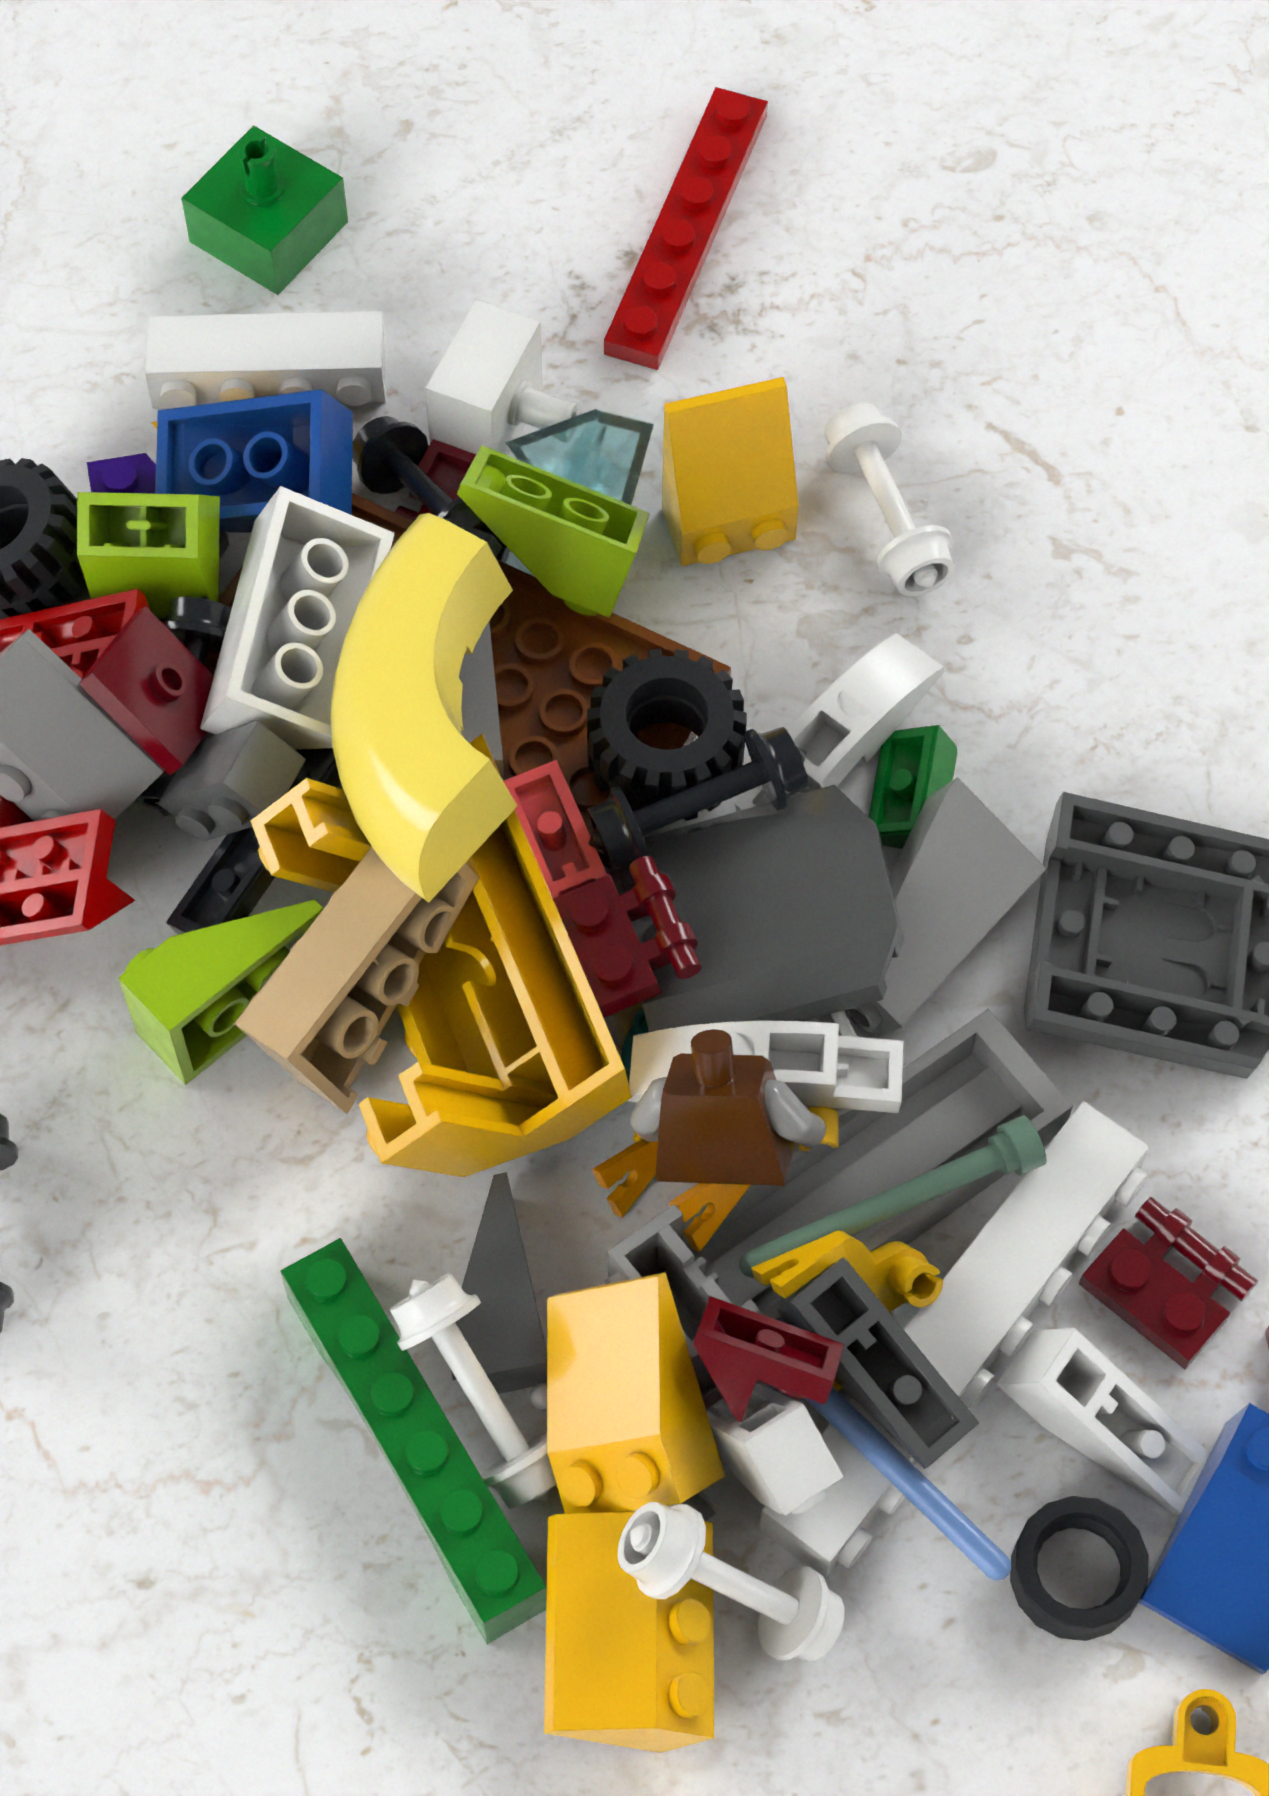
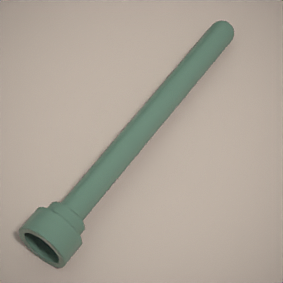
(1013, 1148)

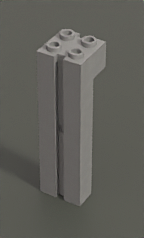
(947, 1110)

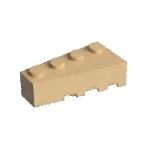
(348, 974)

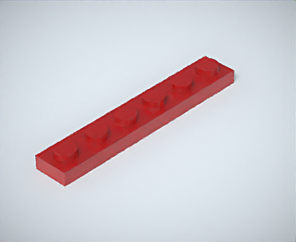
(685, 229)

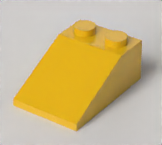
(729, 472)
(624, 1400)

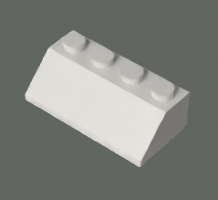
(291, 619)

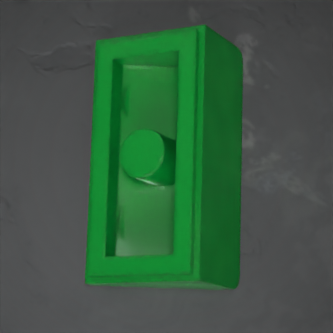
(908, 772)

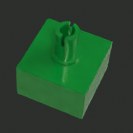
(265, 209)

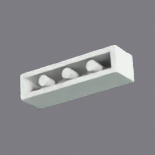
(263, 355)

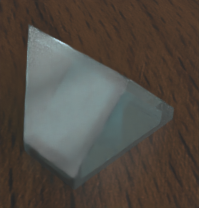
(591, 450)

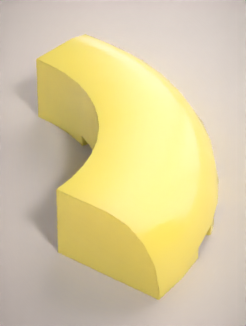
(398, 704)

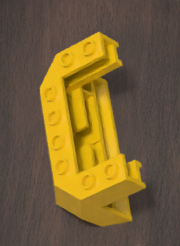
(500, 1014)

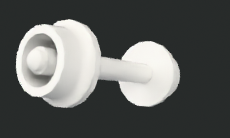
(916, 557)
(432, 1312)
(665, 1550)

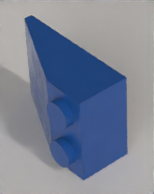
(255, 447)
(1218, 1553)

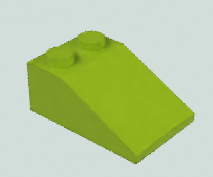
(558, 529)
(202, 981)

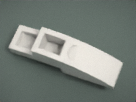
(857, 713)
(804, 1055)

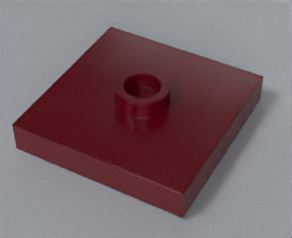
(152, 689)

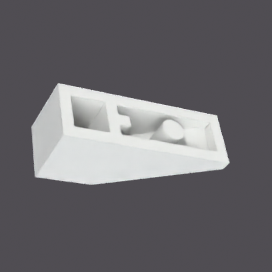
(1104, 1415)
(773, 1449)

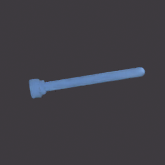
(914, 1485)

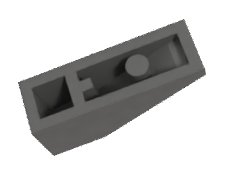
(506, 1324)
(881, 1363)

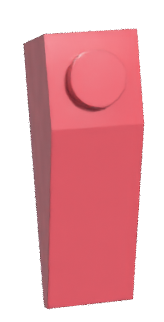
(555, 828)

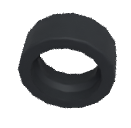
(1103, 1521)

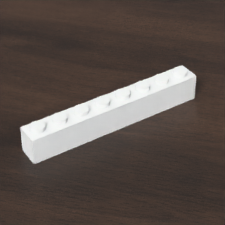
(980, 1314)

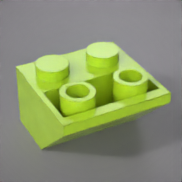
(149, 544)

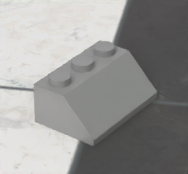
(59, 744)

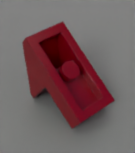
(750, 1347)

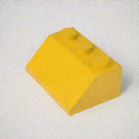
(619, 1660)

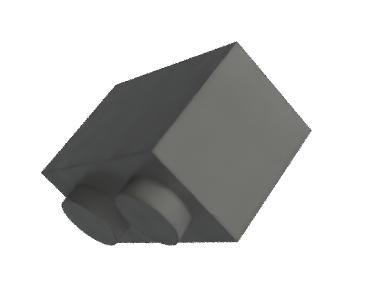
(231, 781)

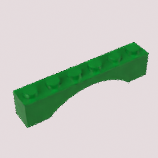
(417, 1441)

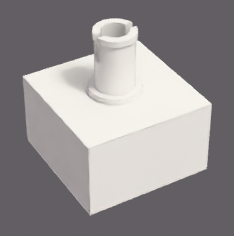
(491, 382)

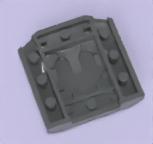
(784, 913)
(1152, 937)

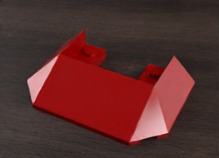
(59, 865)

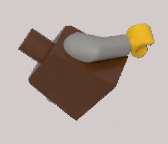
(727, 1118)

